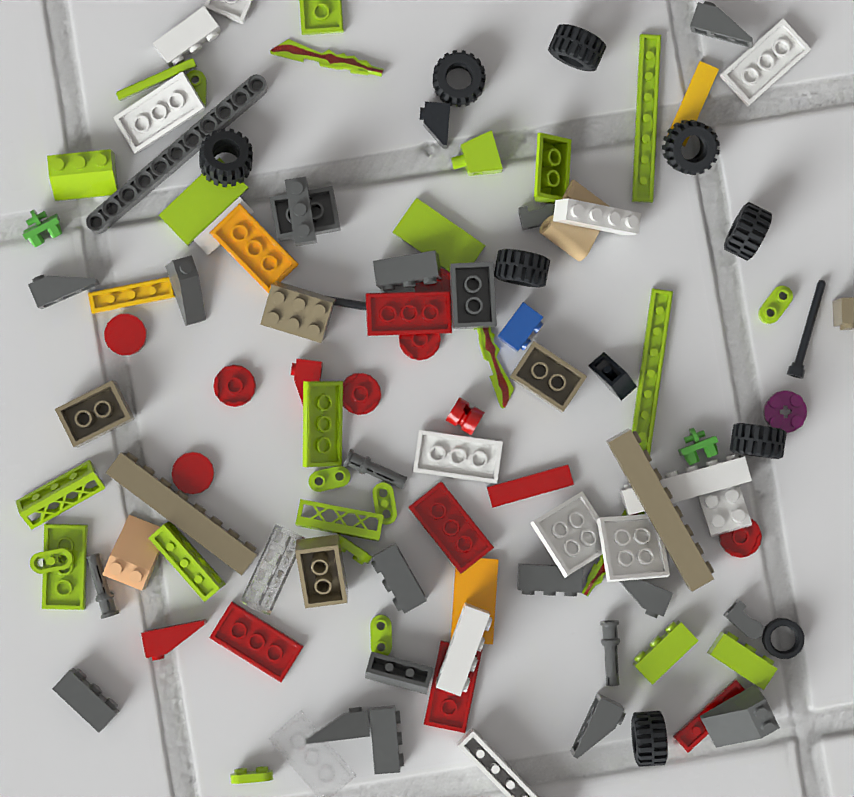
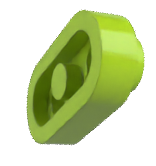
(201, 86)
(776, 304)
(329, 478)
(385, 503)
(359, 554)
(52, 560)
(381, 636)
(242, 776)

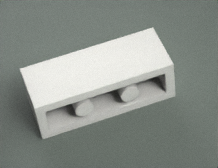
(187, 37)

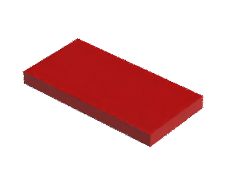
(408, 313)
(451, 527)
(256, 641)
(445, 708)

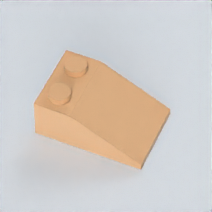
(133, 554)

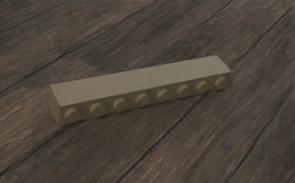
(660, 510)
(182, 513)

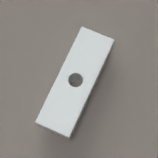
(206, 240)

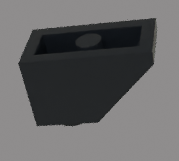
(436, 121)
(612, 376)

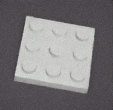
(570, 534)
(631, 548)

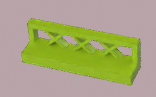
(57, 491)
(334, 527)
(187, 560)

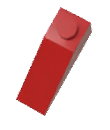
(305, 371)
(165, 639)

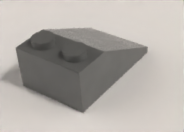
(740, 719)
(599, 722)

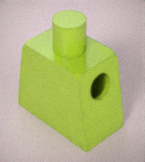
(479, 156)

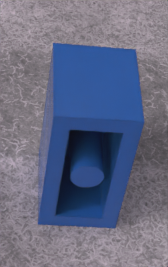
(520, 327)

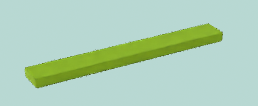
(646, 118)
(651, 366)

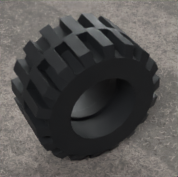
(577, 47)
(463, 61)
(225, 143)
(707, 150)
(748, 231)
(521, 268)
(758, 440)
(649, 738)

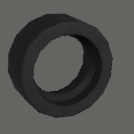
(799, 640)

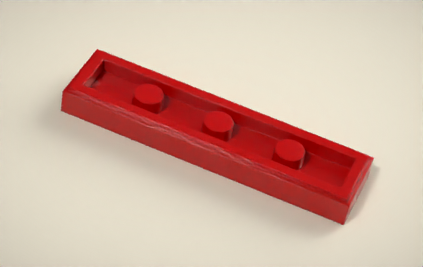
(530, 486)
(694, 730)

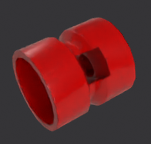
(465, 416)

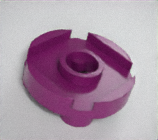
(793, 402)

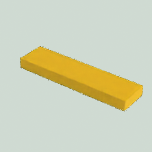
(696, 94)
(131, 295)

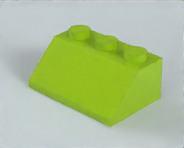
(552, 168)
(82, 174)

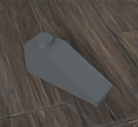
(714, 23)
(54, 289)
(187, 289)
(648, 596)
(346, 726)

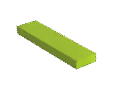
(156, 79)

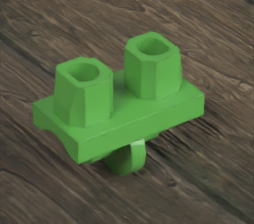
(34, 232)
(708, 445)

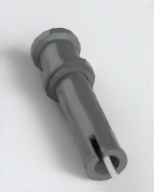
(365, 465)
(104, 596)
(610, 642)

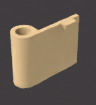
(570, 238)

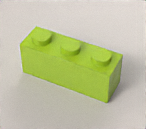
(664, 651)
(743, 659)

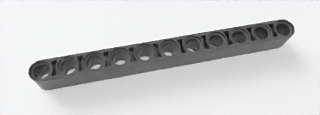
(166, 156)

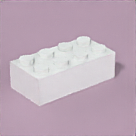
(462, 649)

